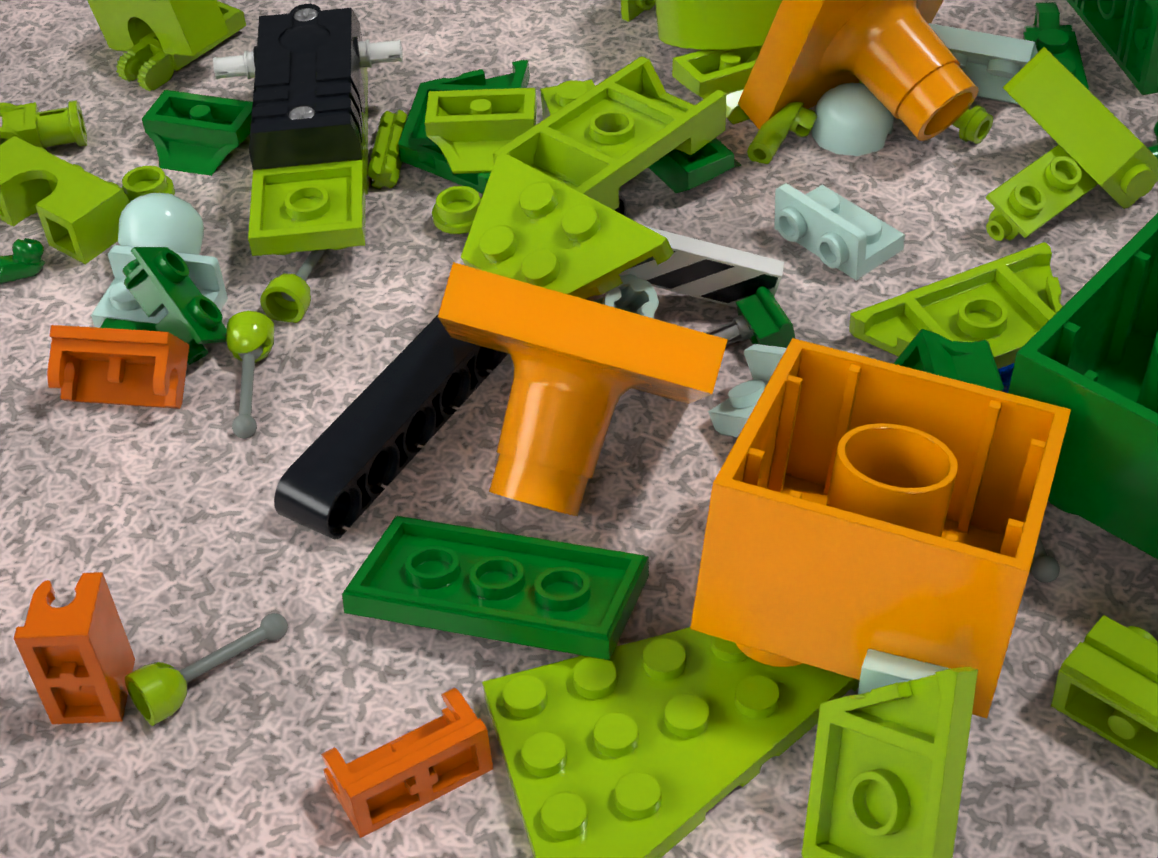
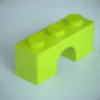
(180, 25)
(73, 205)

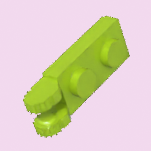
(155, 67)

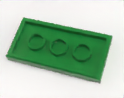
(499, 586)

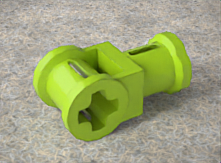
(43, 127)

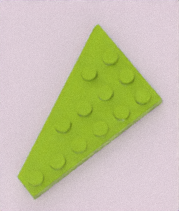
(647, 742)

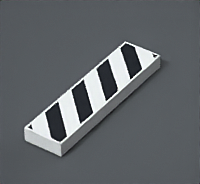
(709, 270)

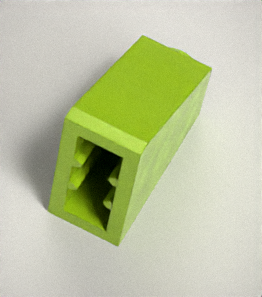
(1084, 128)

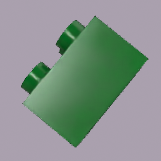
(1104, 367)

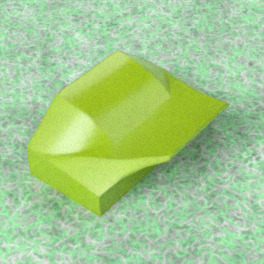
(718, 70)
(477, 123)

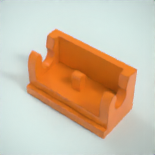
(117, 366)
(77, 653)
(411, 768)

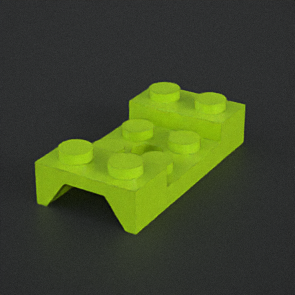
(617, 132)

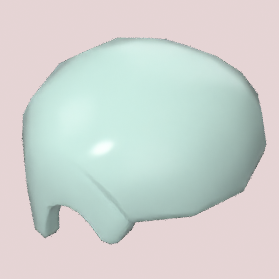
(851, 121)
(161, 222)

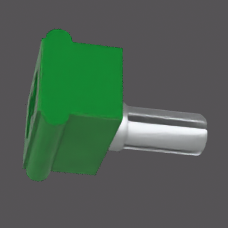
(759, 320)

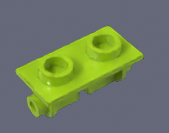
(1037, 195)

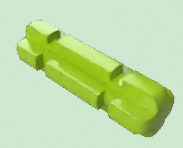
(385, 160)

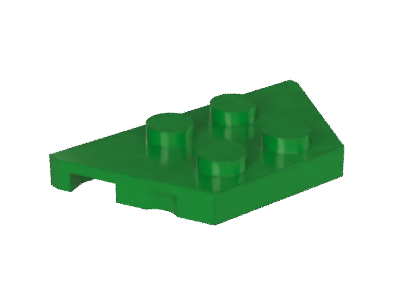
(421, 151)

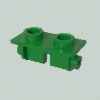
(161, 280)

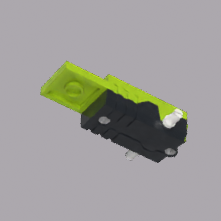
(308, 128)

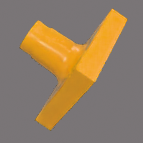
(872, 41)
(569, 375)

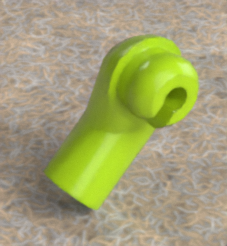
(774, 131)

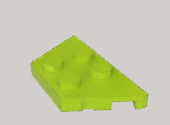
(554, 234)
(992, 302)
(891, 770)

